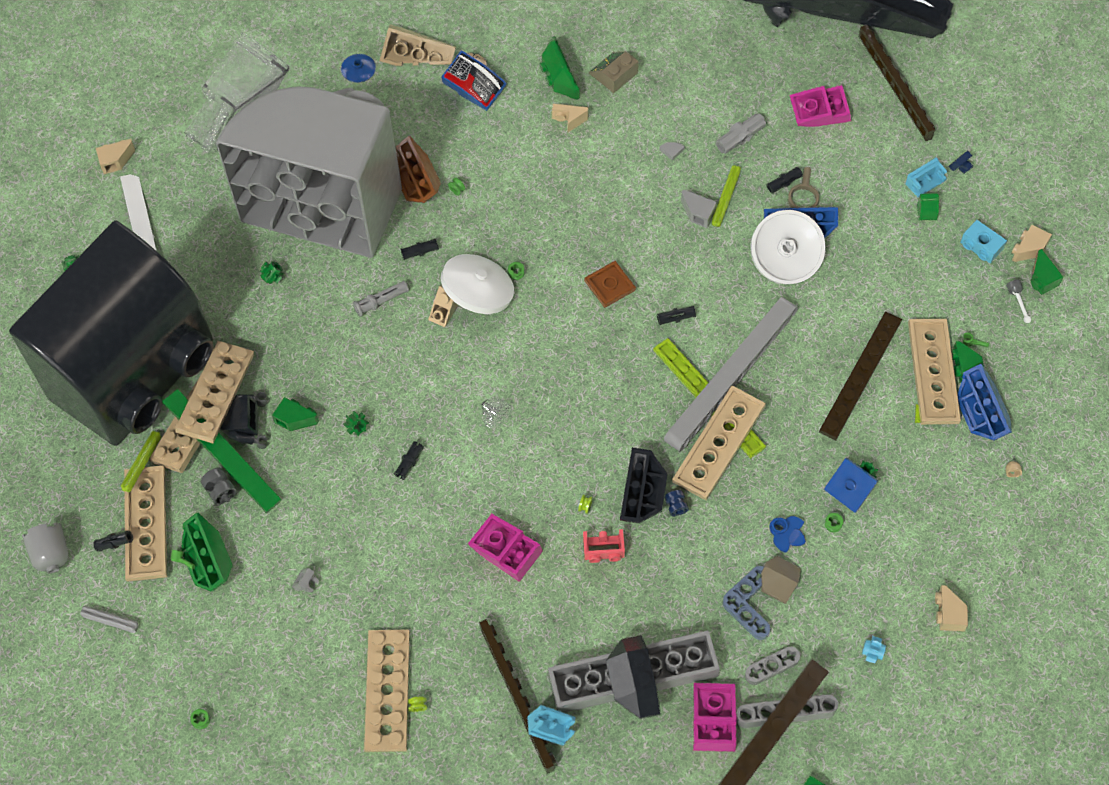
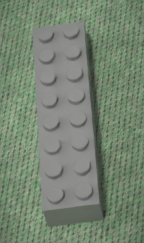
(672, 661)

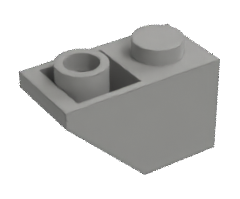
(698, 209)

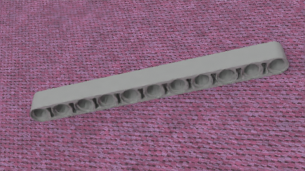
(730, 374)

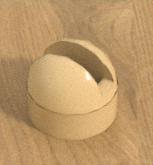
(1013, 467)

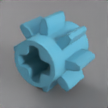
(874, 649)

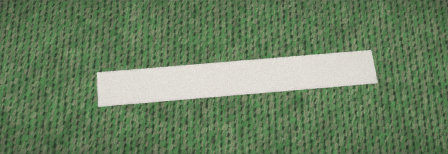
(137, 208)

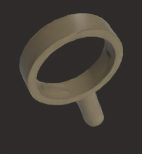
(805, 185)

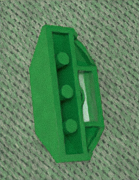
(558, 71)
(207, 551)

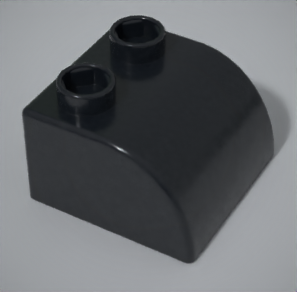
(114, 335)

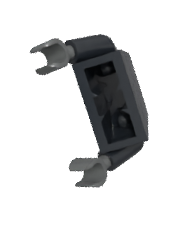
(242, 419)

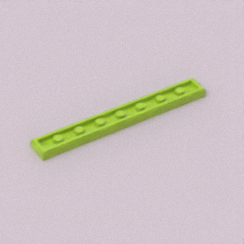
(696, 383)

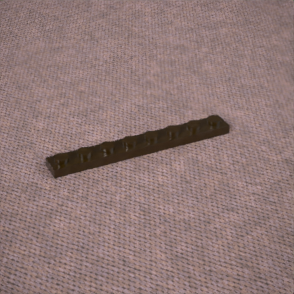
(895, 81)
(860, 376)
(513, 686)
(775, 725)

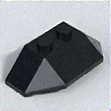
(643, 487)
(633, 678)

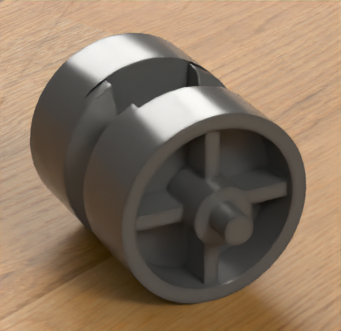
(218, 486)

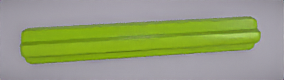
(726, 196)
(140, 461)

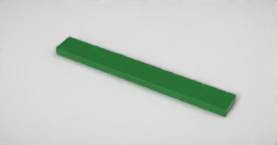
(229, 459)

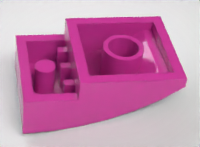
(820, 107)
(505, 547)
(714, 717)

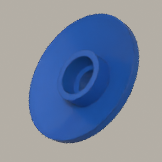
(361, 72)

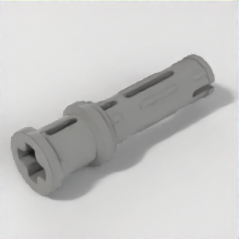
(372, 301)

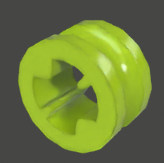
(585, 504)
(417, 704)

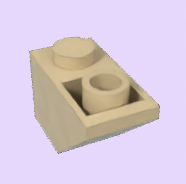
(115, 155)
(1031, 243)
(442, 308)
(952, 611)

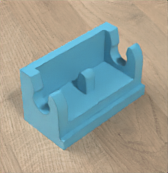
(926, 177)
(550, 725)

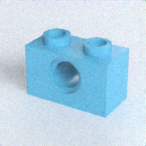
(979, 233)

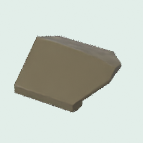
(779, 579)

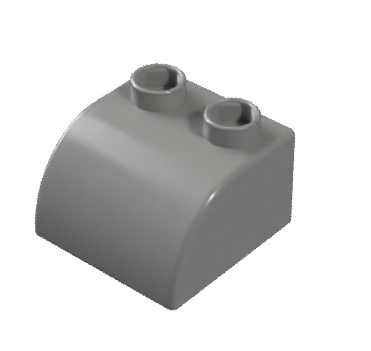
(313, 156)

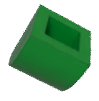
(928, 206)

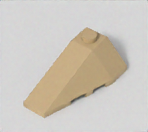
(410, 47)

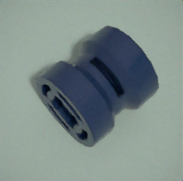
(676, 503)

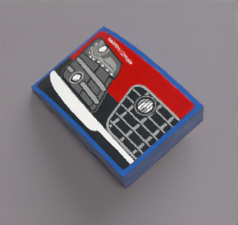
(473, 80)

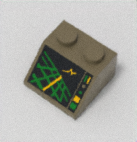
(615, 70)

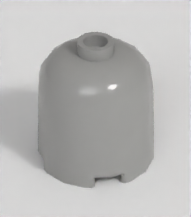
(46, 547)

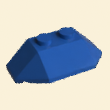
(824, 216)
(983, 405)

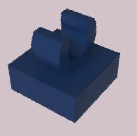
(962, 163)

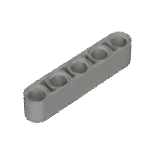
(815, 702)

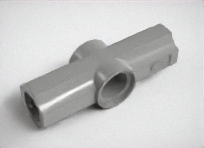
(740, 133)

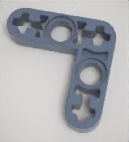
(741, 599)

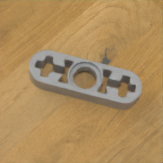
(756, 667)

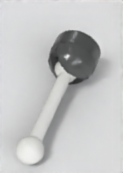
(1014, 288)

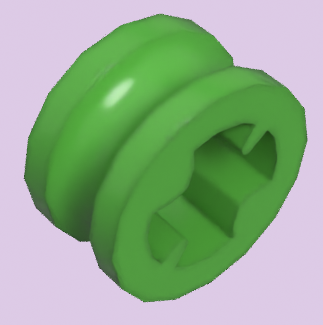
(456, 186)
(519, 275)
(836, 528)
(201, 725)

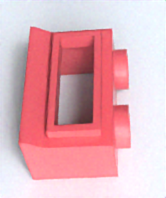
(613, 555)

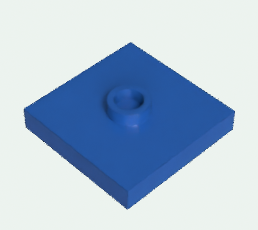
(851, 485)

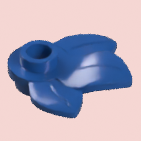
(789, 534)

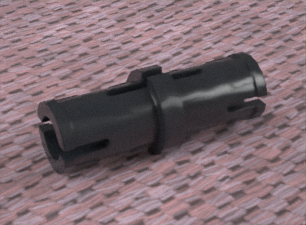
(784, 180)
(419, 249)
(664, 318)
(408, 460)
(113, 541)

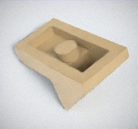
(573, 114)

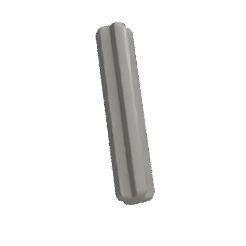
(109, 619)

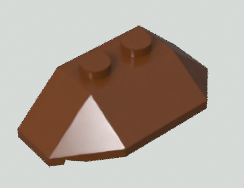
(416, 172)

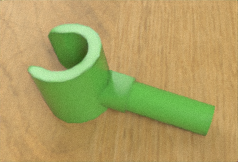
(973, 341)
(177, 556)

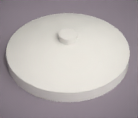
(787, 247)
(477, 284)

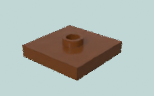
(609, 284)

